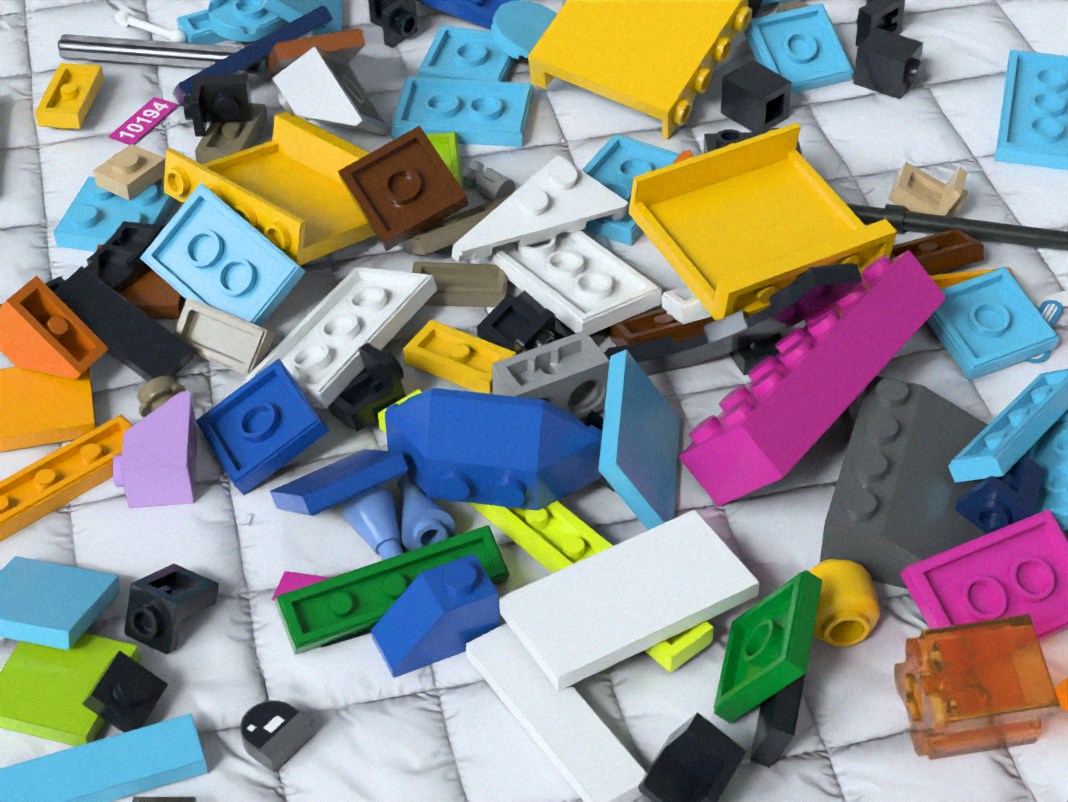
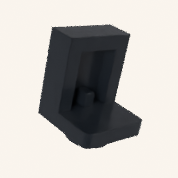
(395, 17)
(517, 326)
(370, 391)

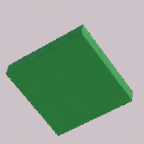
(768, 646)

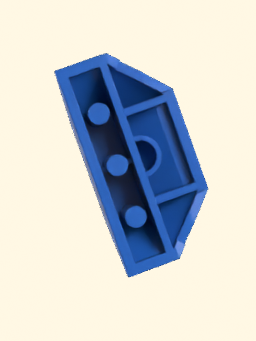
(492, 448)

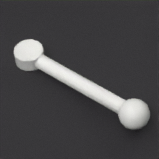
(125, 19)

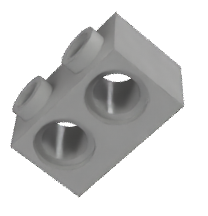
(563, 372)

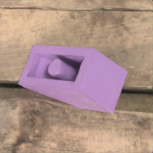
(160, 456)

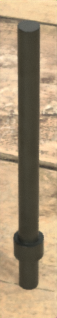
(975, 228)

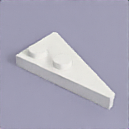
(548, 204)

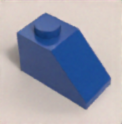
(437, 616)

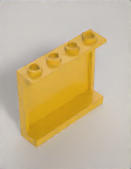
(640, 51)
(283, 188)
(750, 221)

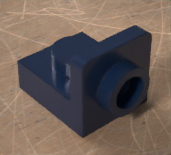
(1003, 499)

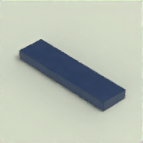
(260, 49)

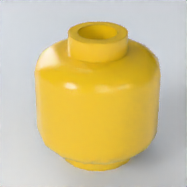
(846, 603)

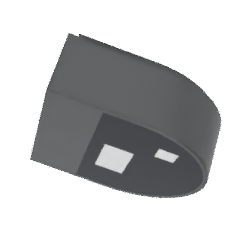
(274, 732)

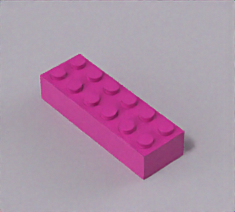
(810, 380)

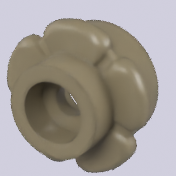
(156, 393)

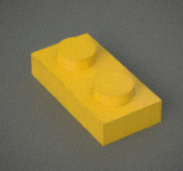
(69, 96)
(455, 356)

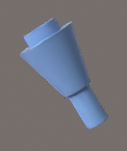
(422, 517)
(375, 521)

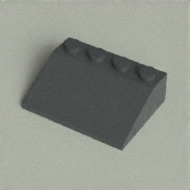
(896, 482)

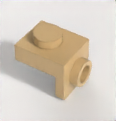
(130, 172)
(926, 194)

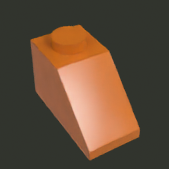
(45, 334)

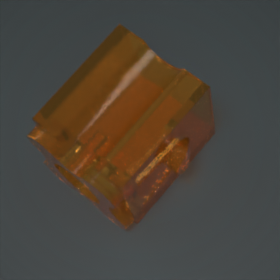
(975, 687)

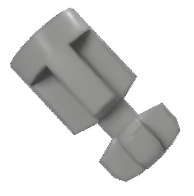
(490, 182)

